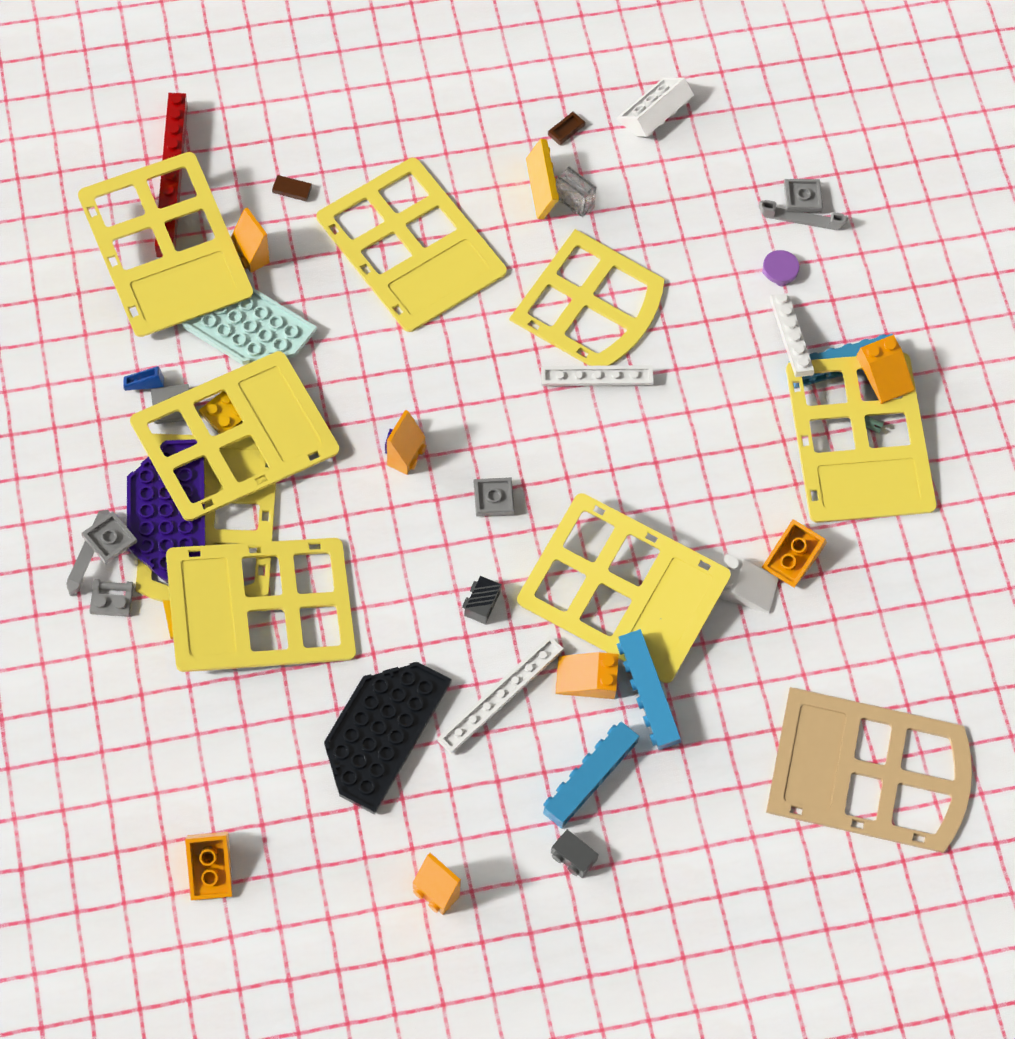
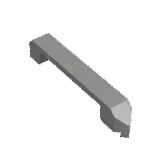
(834, 222)
(75, 578)

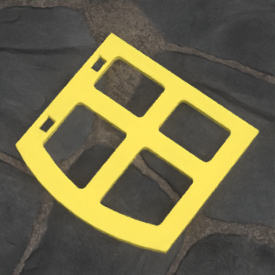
(584, 297)

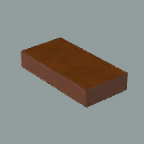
(566, 128)
(292, 188)

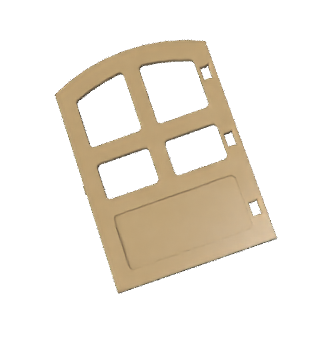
(818, 760)

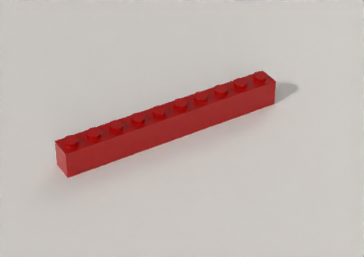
(173, 145)

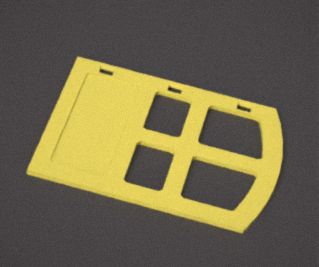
(244, 462)

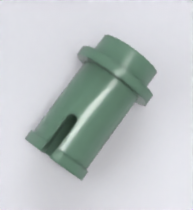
(870, 422)

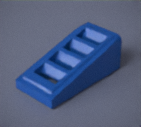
(145, 379)

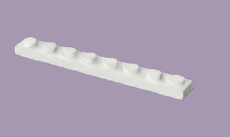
(500, 694)

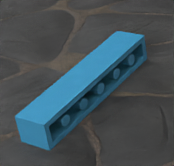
(847, 350)
(649, 689)
(591, 774)

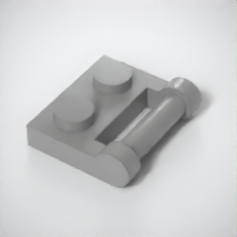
(108, 603)

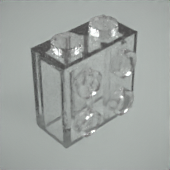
(576, 192)

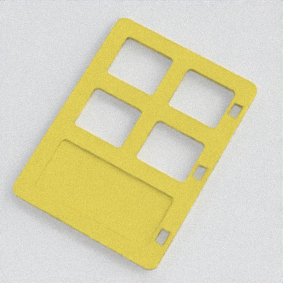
(434, 275)
(181, 282)
(273, 413)
(865, 479)
(672, 589)
(212, 606)

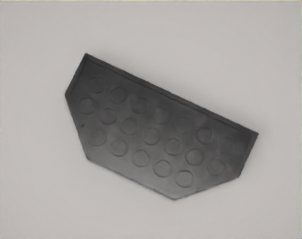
(381, 730)

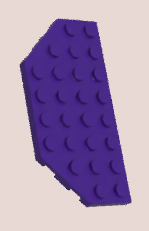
(155, 517)

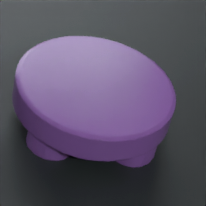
(780, 267)

